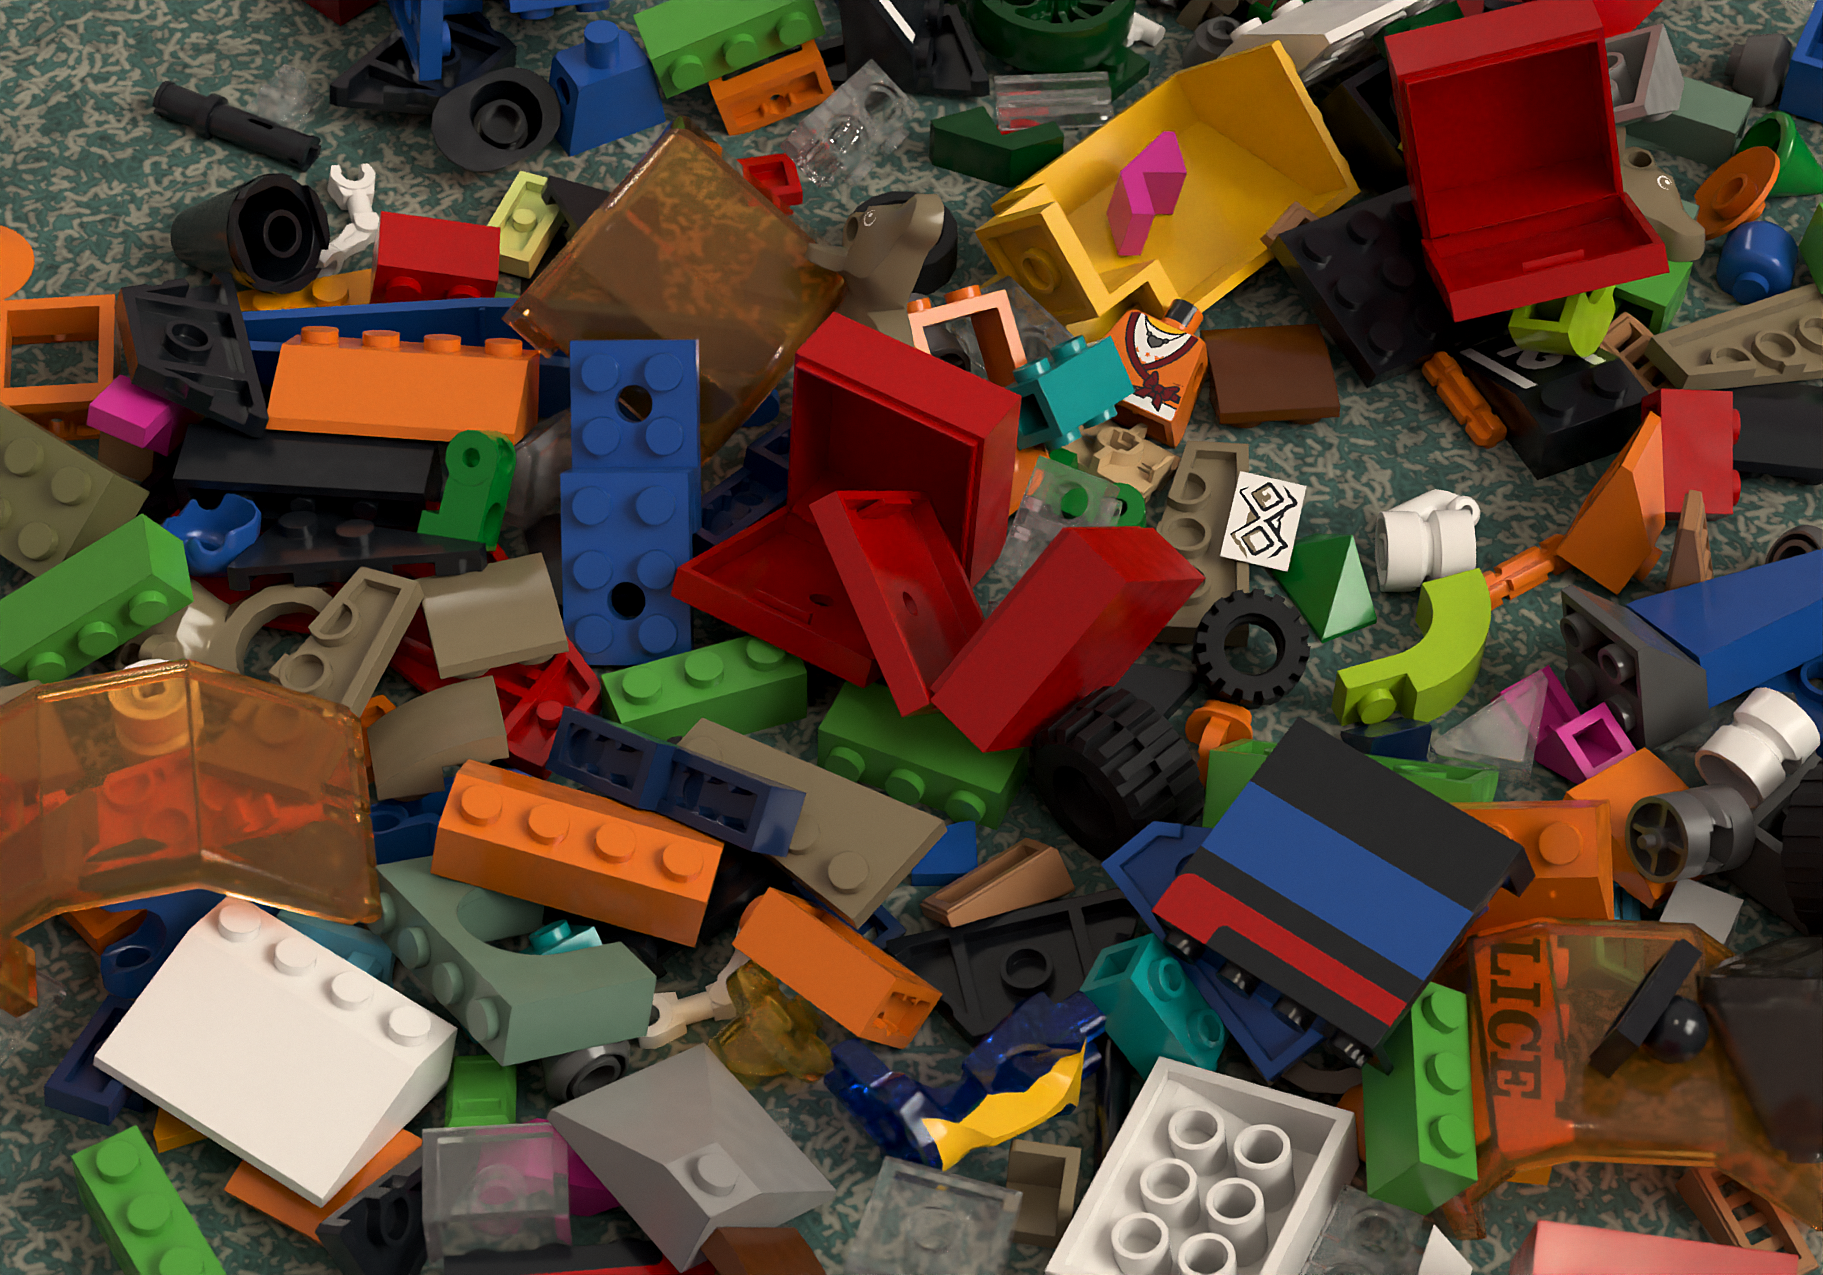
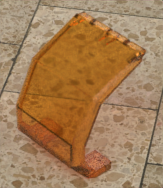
(689, 254)
(176, 787)
(1536, 1012)

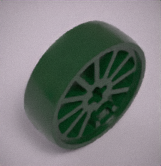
(1051, 33)

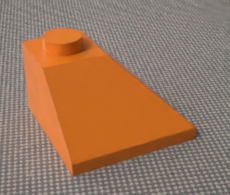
(1622, 514)

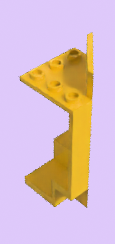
(1248, 155)

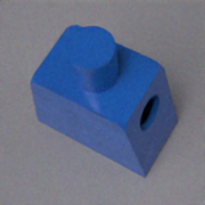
(604, 89)

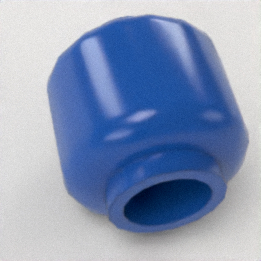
(1757, 262)

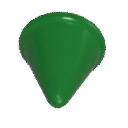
(1798, 169)

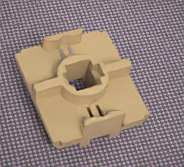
(1124, 457)

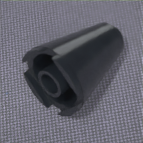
(258, 232)

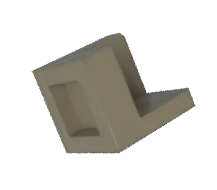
(1049, 1188)

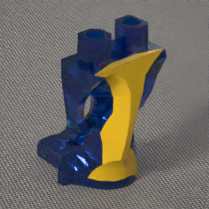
(1008, 1084)

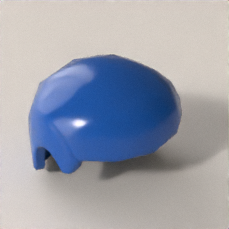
(216, 535)

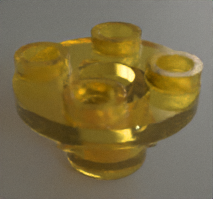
(769, 1031)

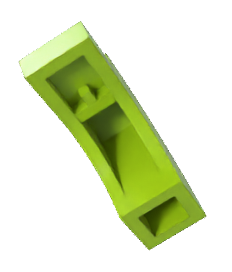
(1564, 325)
(1434, 672)

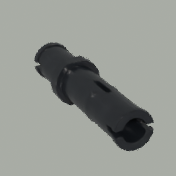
(217, 118)

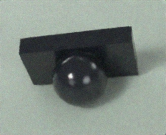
(1656, 1017)

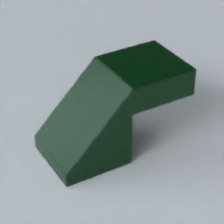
(976, 148)

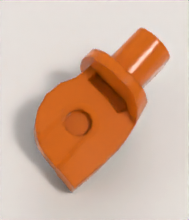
(1215, 726)

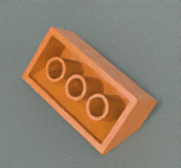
(403, 387)
(576, 852)
(1568, 853)

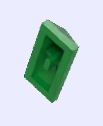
(1328, 585)

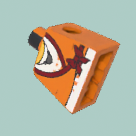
(1164, 367)

